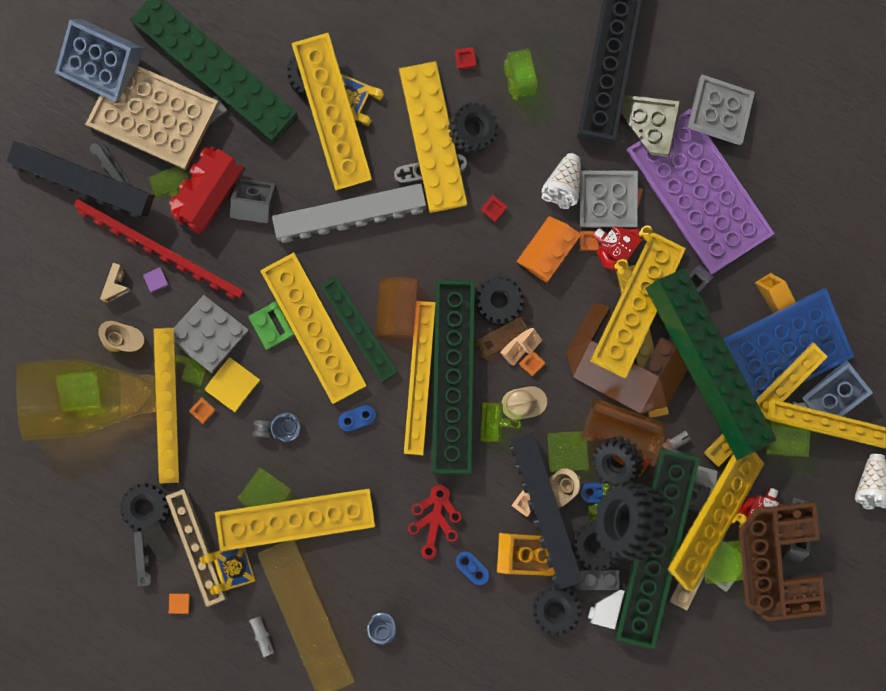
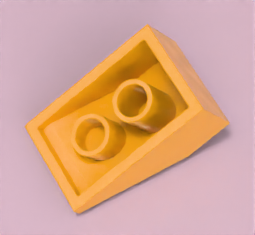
(522, 555)

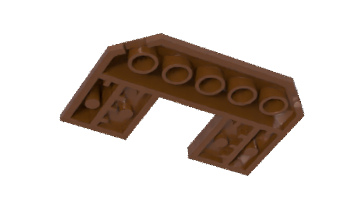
(643, 387)
(762, 563)

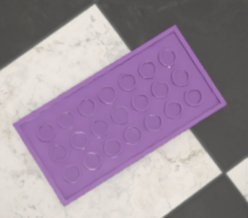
(703, 197)

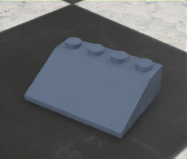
(97, 59)

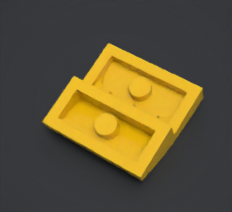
(232, 384)

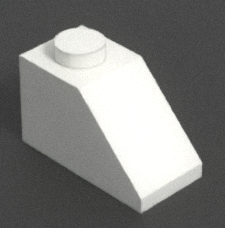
(607, 610)

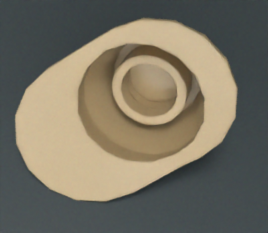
(120, 337)
(524, 403)
(565, 486)

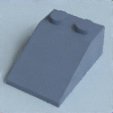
(838, 391)

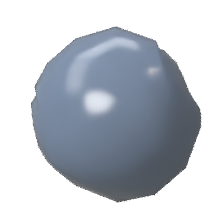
(286, 427)
(382, 628)

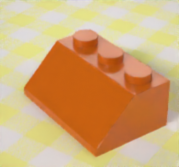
(548, 249)

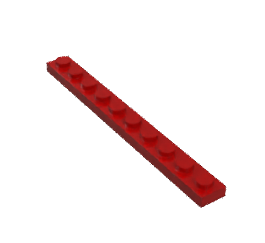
(165, 254)

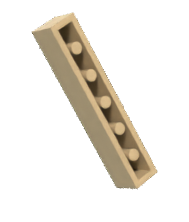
(195, 545)

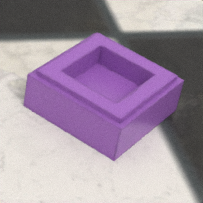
(155, 280)

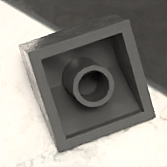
(252, 200)

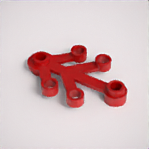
(435, 517)

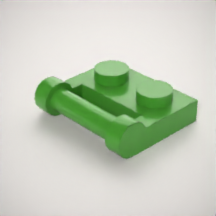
(266, 329)

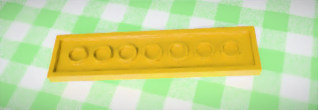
(331, 111)
(431, 137)
(635, 308)
(313, 328)
(294, 519)
(715, 519)

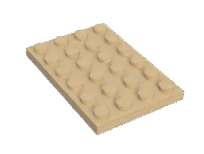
(156, 117)

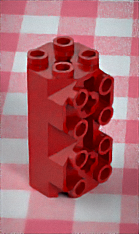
(206, 190)

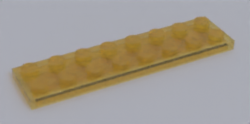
(305, 617)

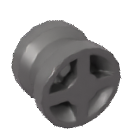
(262, 429)

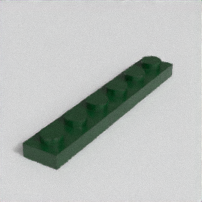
(358, 329)

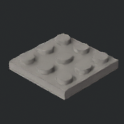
(721, 110)
(608, 199)
(208, 333)

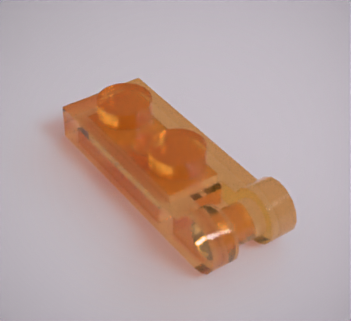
(501, 337)

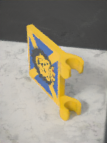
(357, 95)
(232, 569)

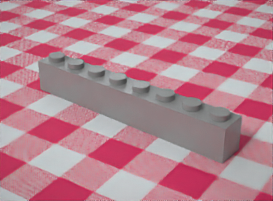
(349, 212)

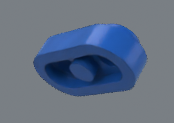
(357, 418)
(597, 492)
(472, 568)

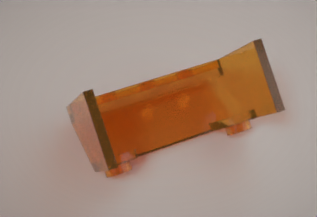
(610, 420)

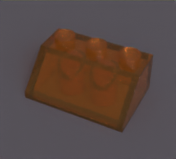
(396, 307)

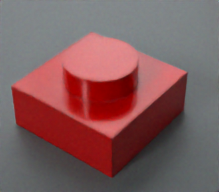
(465, 58)
(494, 208)

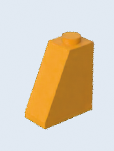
(775, 292)

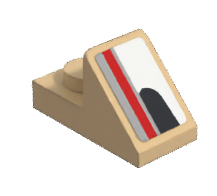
(112, 289)

